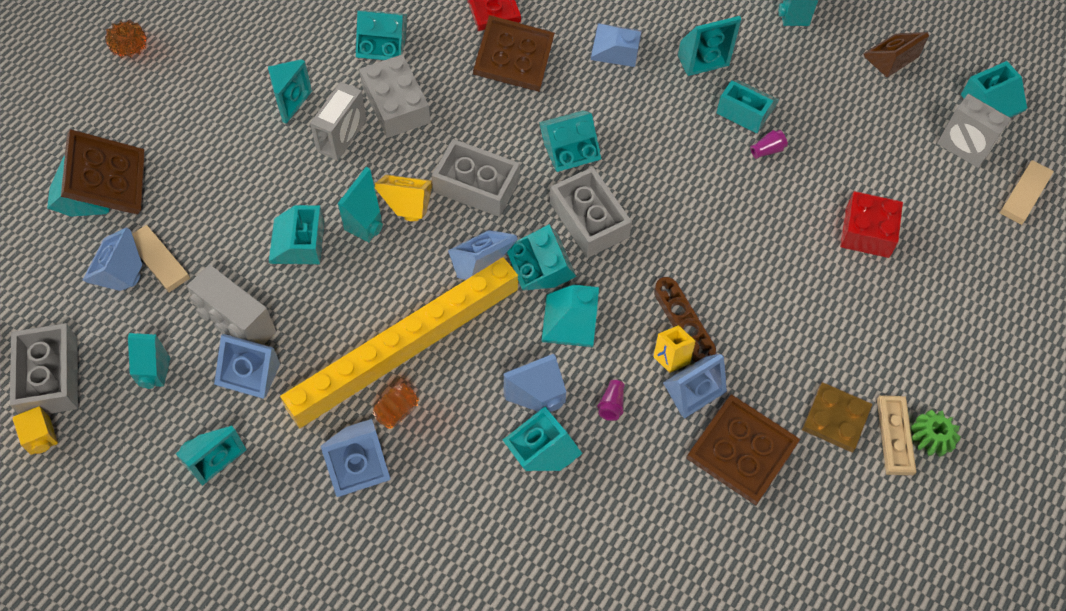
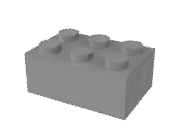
(395, 96)
(476, 177)
(590, 212)
(230, 307)
(44, 369)

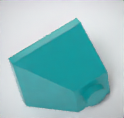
(68, 206)
(361, 209)
(571, 316)
(542, 444)
(211, 453)

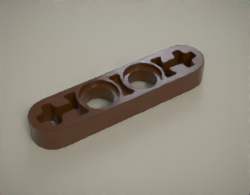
(689, 318)

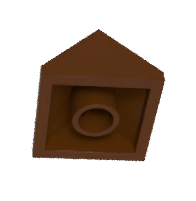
(896, 51)

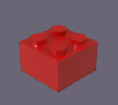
(871, 224)

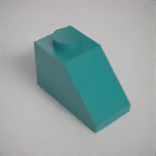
(147, 360)

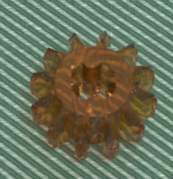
(125, 38)
(395, 405)

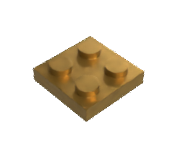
(837, 417)

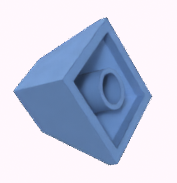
(616, 45)
(480, 252)
(115, 262)
(536, 385)
(355, 458)

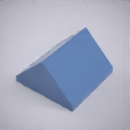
(245, 366)
(698, 384)

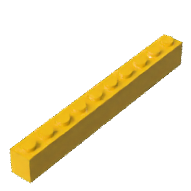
(399, 343)

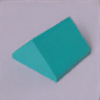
(290, 86)

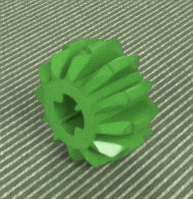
(945, 437)

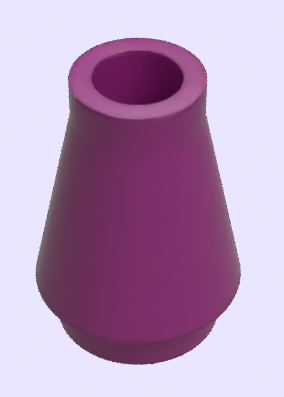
(770, 144)
(612, 402)

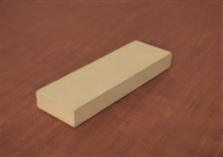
(1026, 192)
(159, 259)
(896, 435)

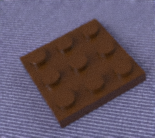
(513, 53)
(103, 172)
(743, 449)

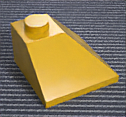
(405, 195)

